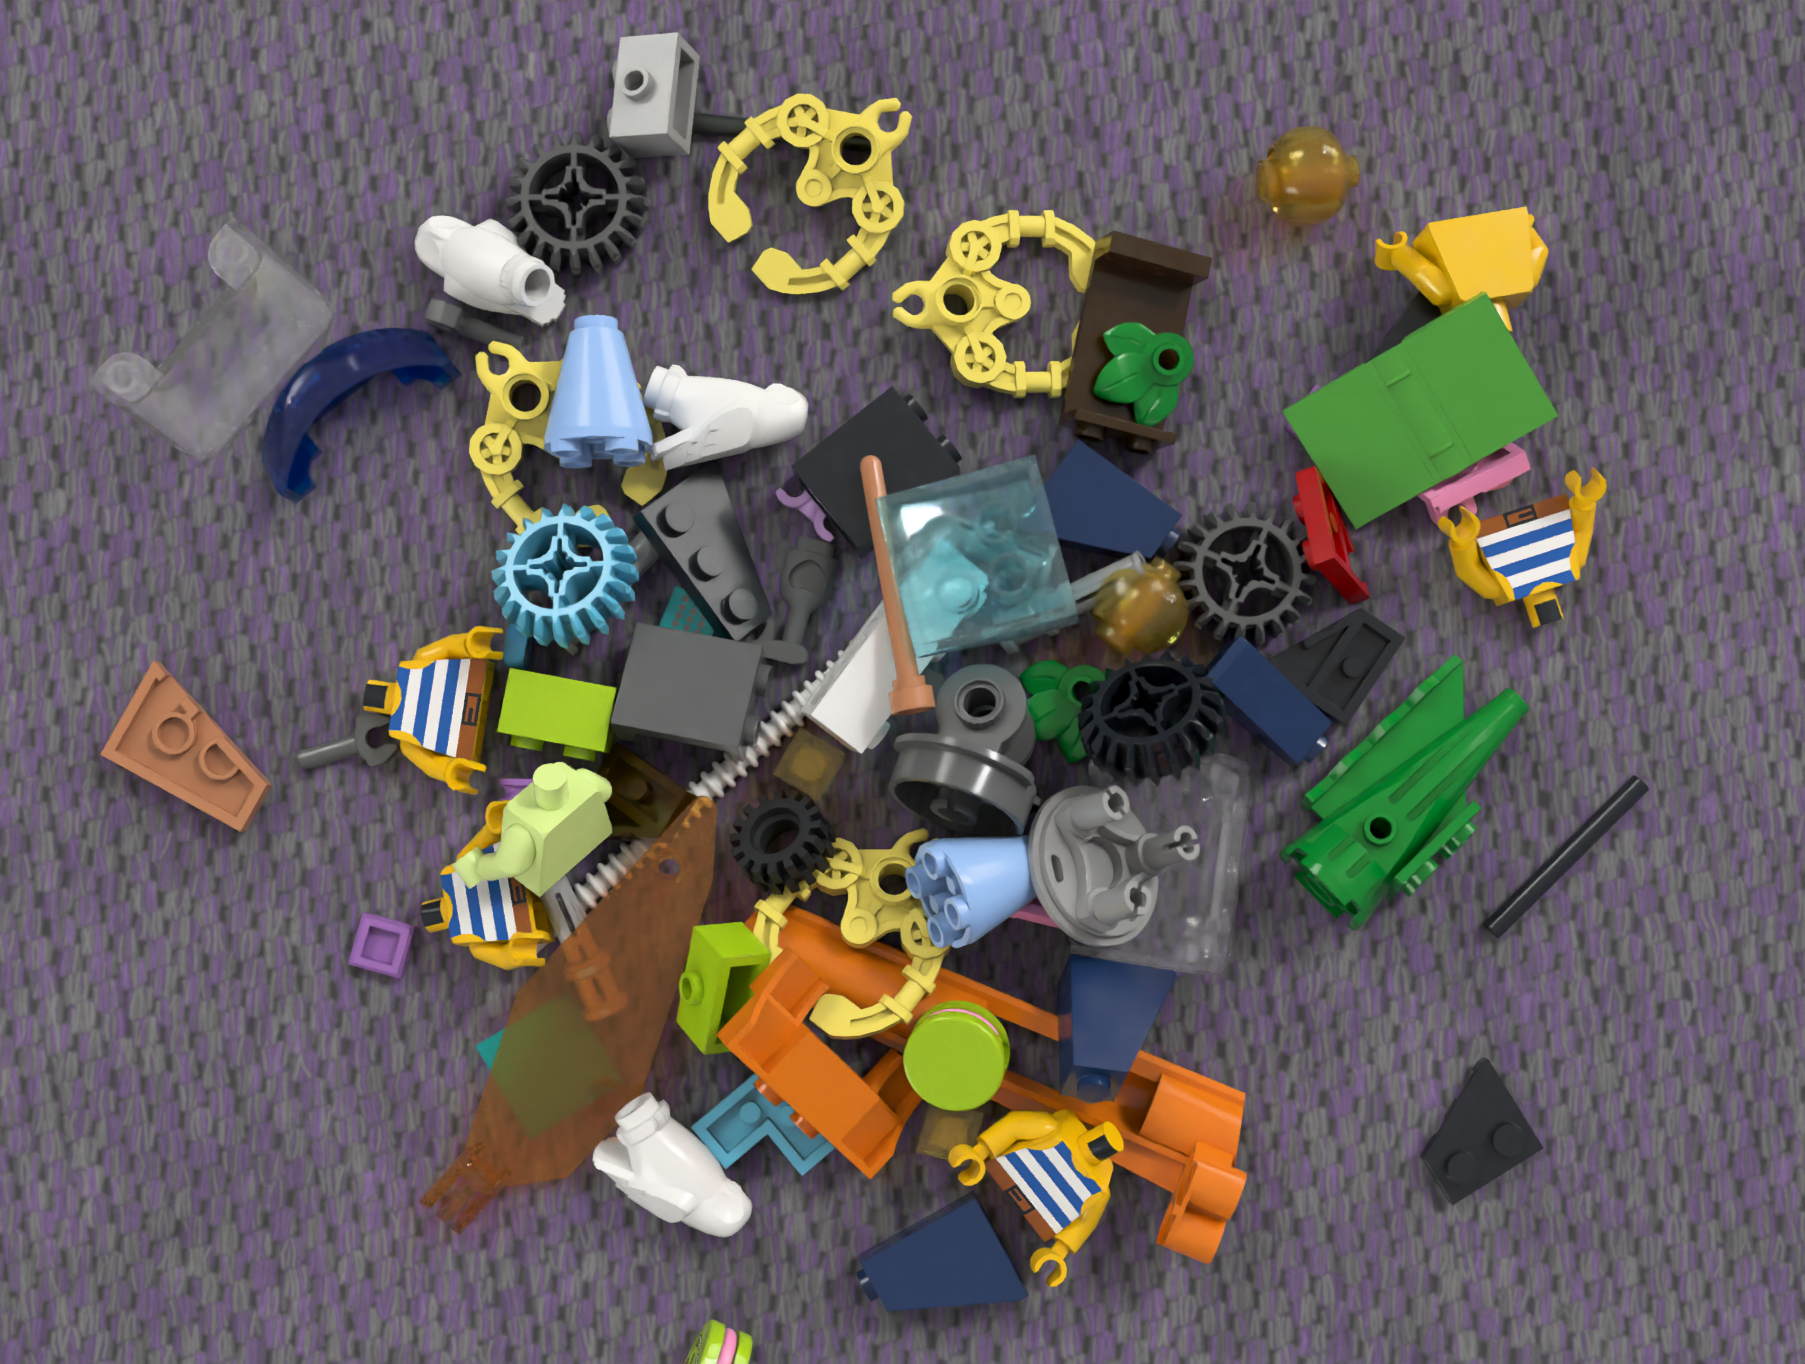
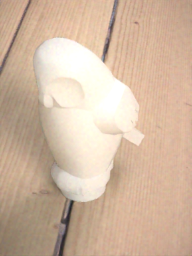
(489, 268)
(719, 416)
(670, 1170)

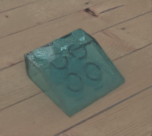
(977, 559)

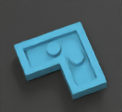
(748, 1117)

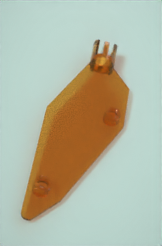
(586, 1025)

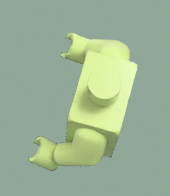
(545, 829)

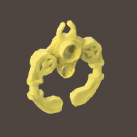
(825, 178)
(992, 302)
(500, 443)
(867, 918)

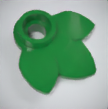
(1136, 373)
(1055, 704)

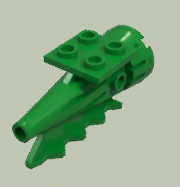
(1407, 788)

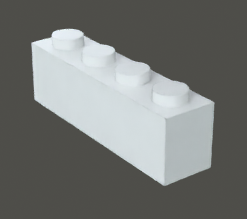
(854, 694)

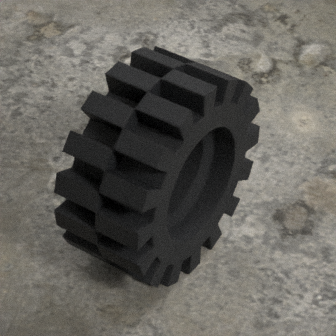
(794, 862)

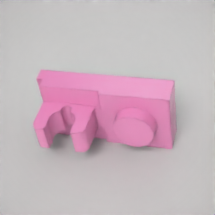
(1485, 475)

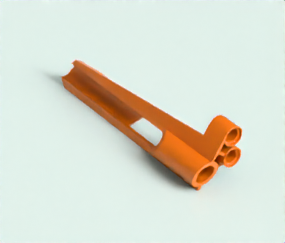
(1172, 1121)

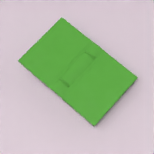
(1421, 411)

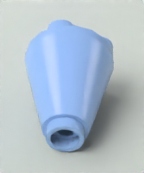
(597, 400)
(970, 885)

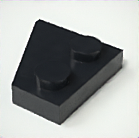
(1340, 663)
(1479, 1136)

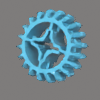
(545, 557)

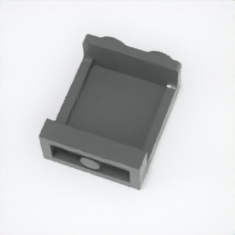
(692, 690)

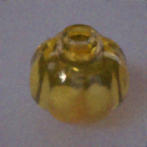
(1306, 176)
(1141, 609)

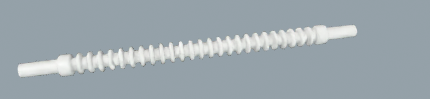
(710, 785)

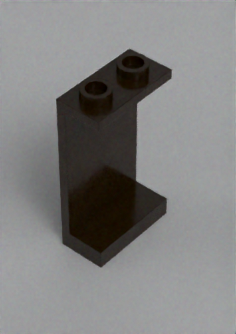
(1127, 284)

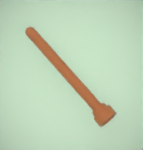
(910, 690)

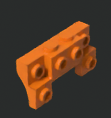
(796, 1066)

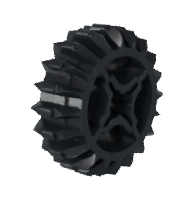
(1119, 726)

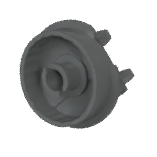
(973, 767)

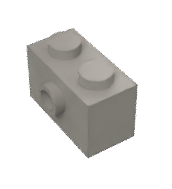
(653, 95)

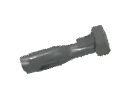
(805, 588)

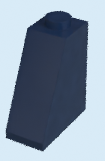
(1107, 510)
(1267, 703)
(1104, 1022)
(942, 1262)

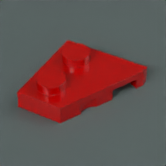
(1327, 534)

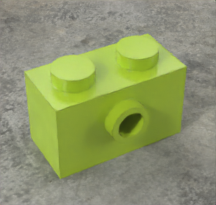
(558, 712)
(717, 980)

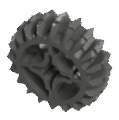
(599, 203)
(1265, 582)

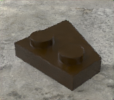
(642, 796)

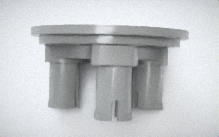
(1099, 864)

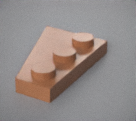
(185, 751)

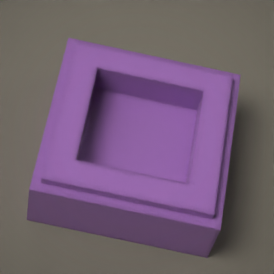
(382, 945)

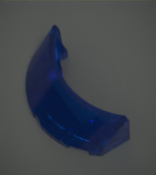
(331, 380)

